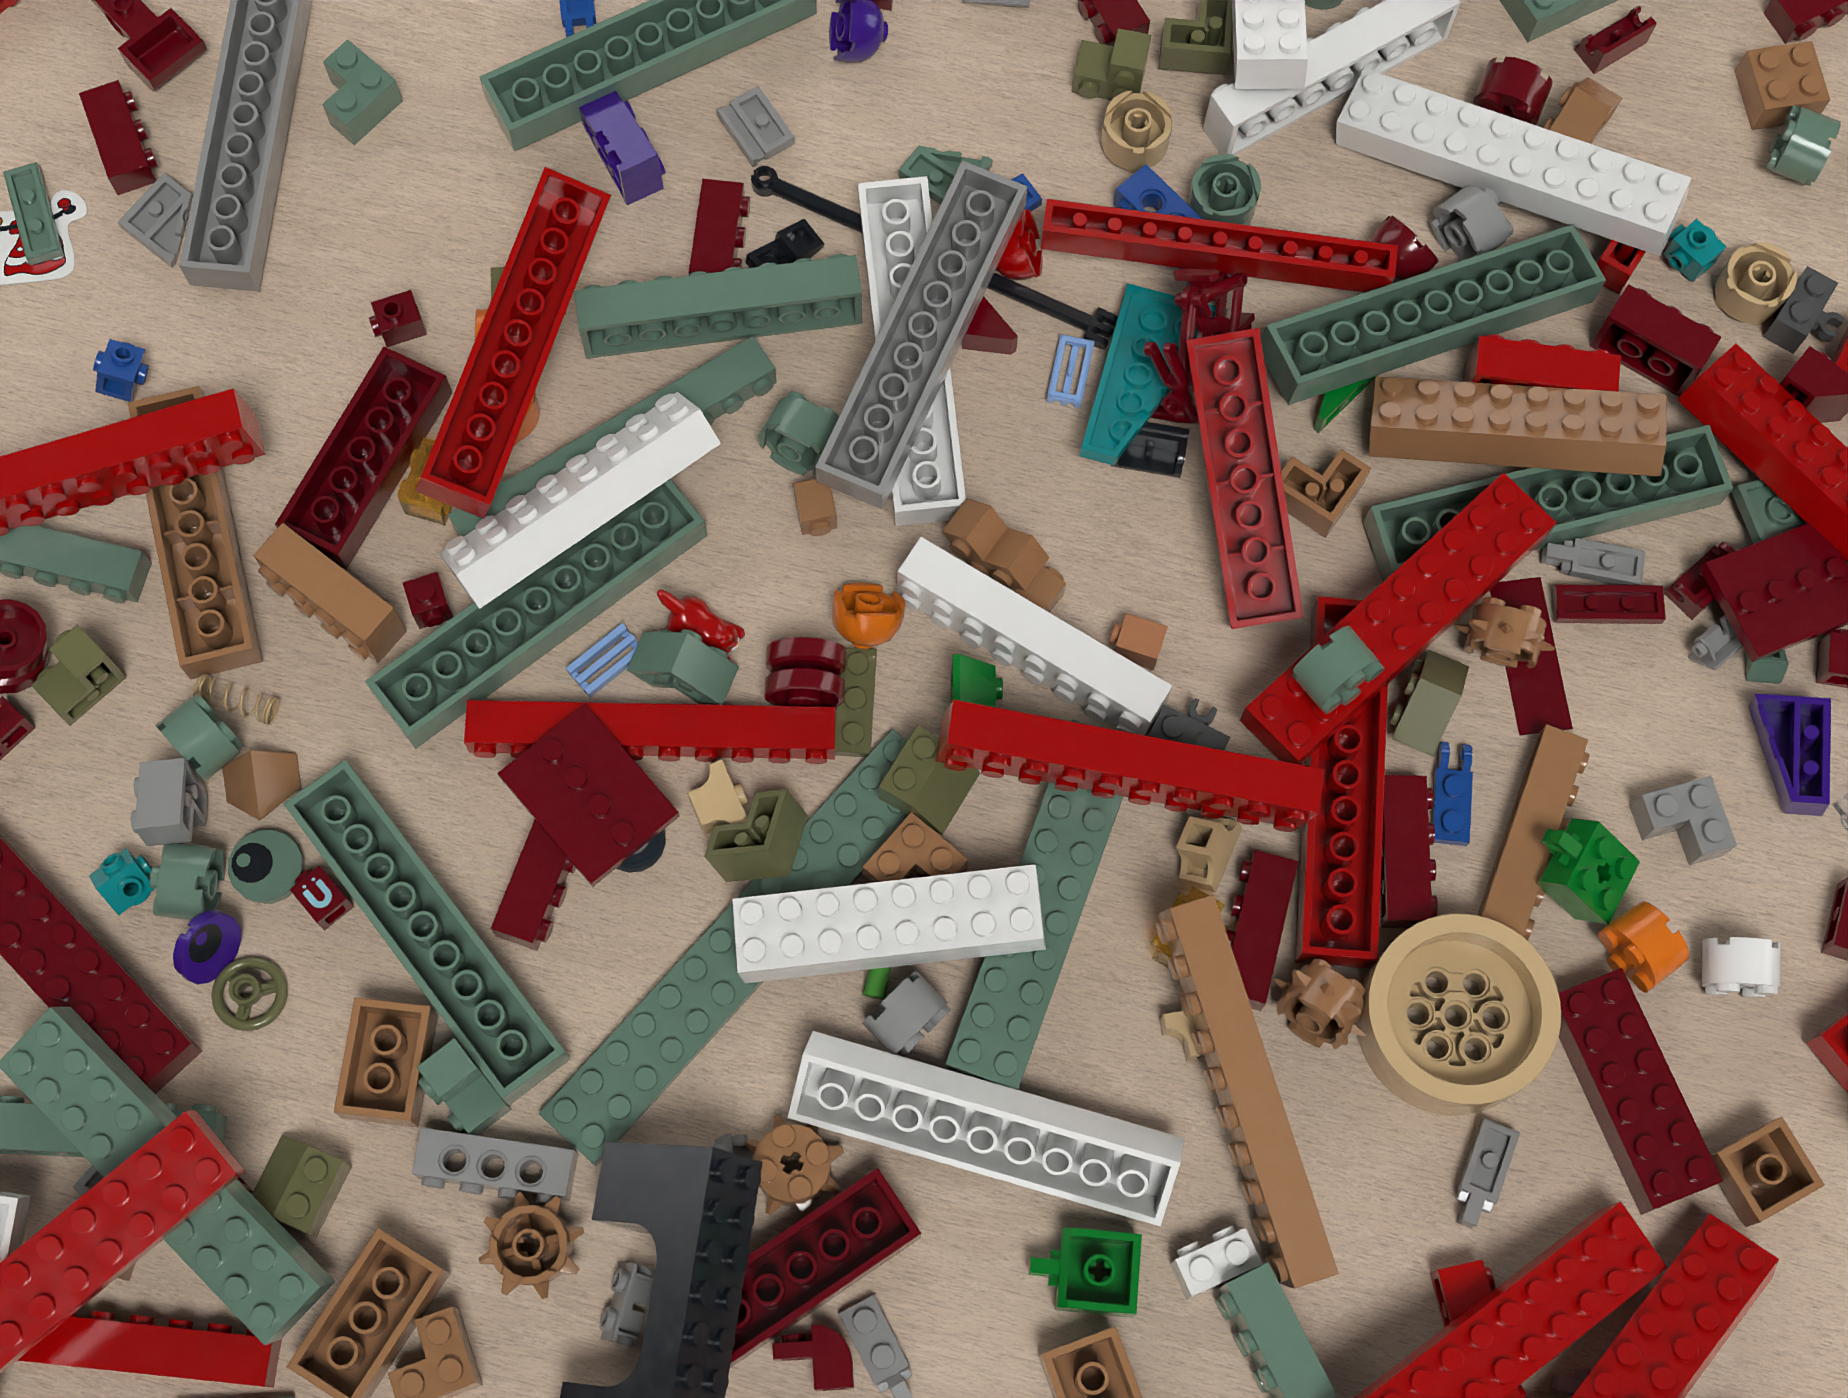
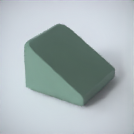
(1768, 669)

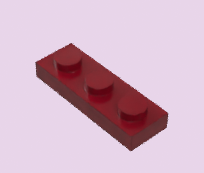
(1609, 604)

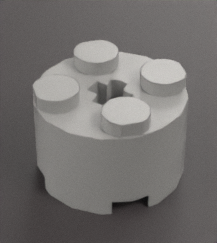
(1471, 222)
(905, 1013)

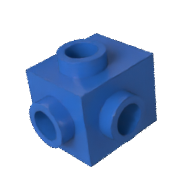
(120, 370)

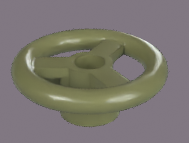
(239, 983)

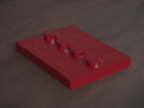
(1781, 590)
(588, 795)

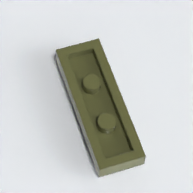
(855, 715)

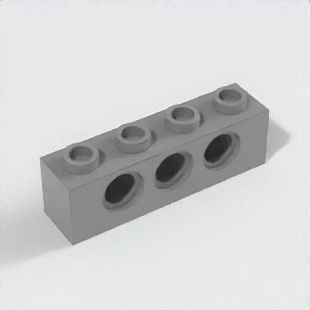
(438, 1146)

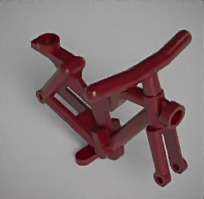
(1193, 302)

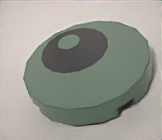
(265, 866)

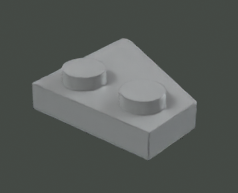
(160, 218)

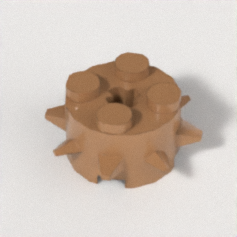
(1505, 633)
(1322, 1004)
(800, 1186)
(508, 1241)

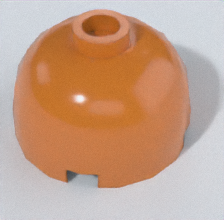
(866, 614)

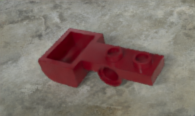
(156, 44)

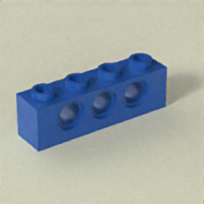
(1149, 190)

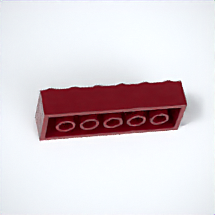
(366, 455)
(1633, 1093)
(820, 1260)

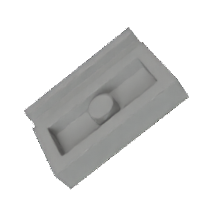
(756, 126)

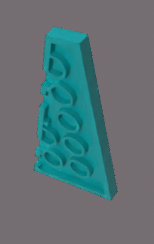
(1129, 382)

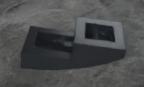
(789, 245)

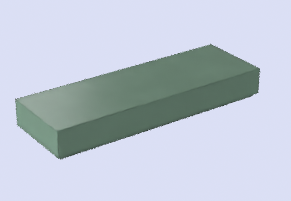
(33, 213)

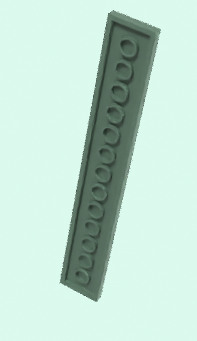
(704, 985)

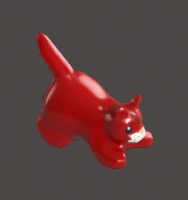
(695, 615)

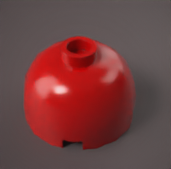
(1021, 256)

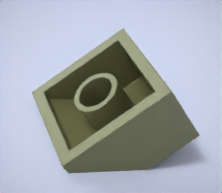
(925, 786)
(300, 1185)

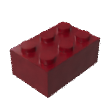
(1656, 340)

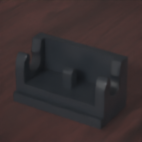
(1156, 450)

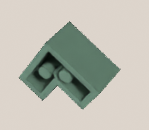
(363, 95)
(685, 664)
(458, 1081)

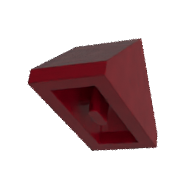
(989, 332)

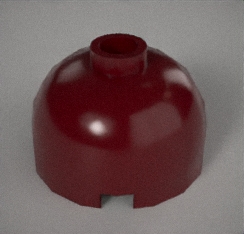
(1411, 254)

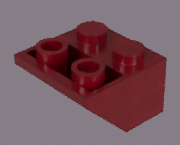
(1819, 386)

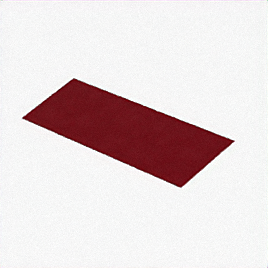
(1535, 691)

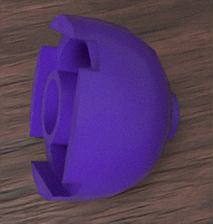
(856, 30)

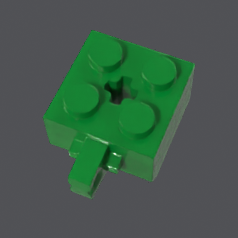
(1587, 870)
(1076, 1288)

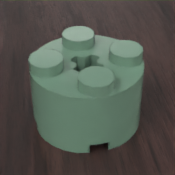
(1803, 145)
(1225, 190)
(797, 433)
(1337, 669)
(198, 738)
(187, 880)

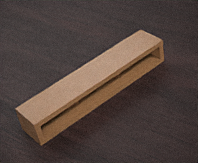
(1538, 807)

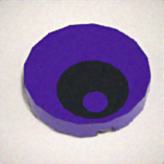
(207, 946)

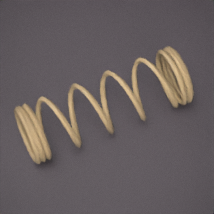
(272, 702)

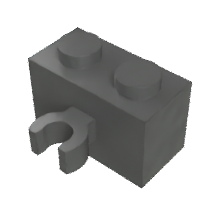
(1804, 312)
(1189, 729)

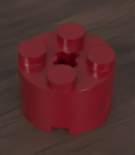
(1514, 89)

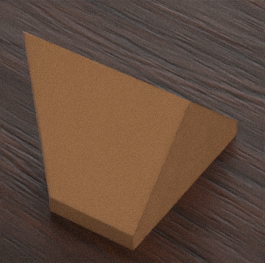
(261, 781)

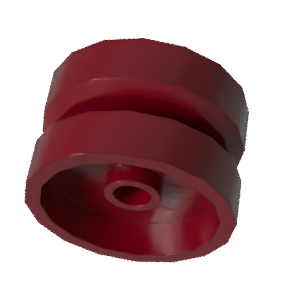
(21, 646)
(805, 672)

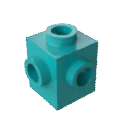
(1693, 249)
(123, 880)

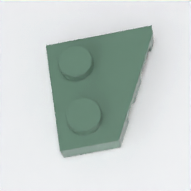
(938, 167)

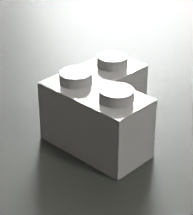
(168, 802)
(1693, 812)

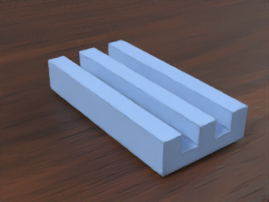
(1064, 397)
(597, 650)

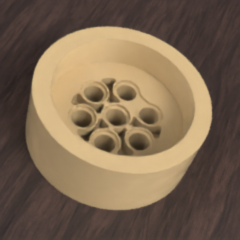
(1512, 986)

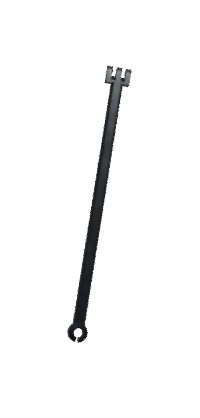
(1090, 324)

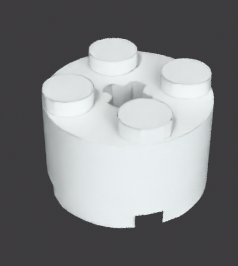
(1741, 965)

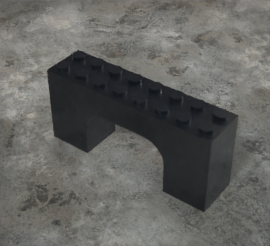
(701, 1221)

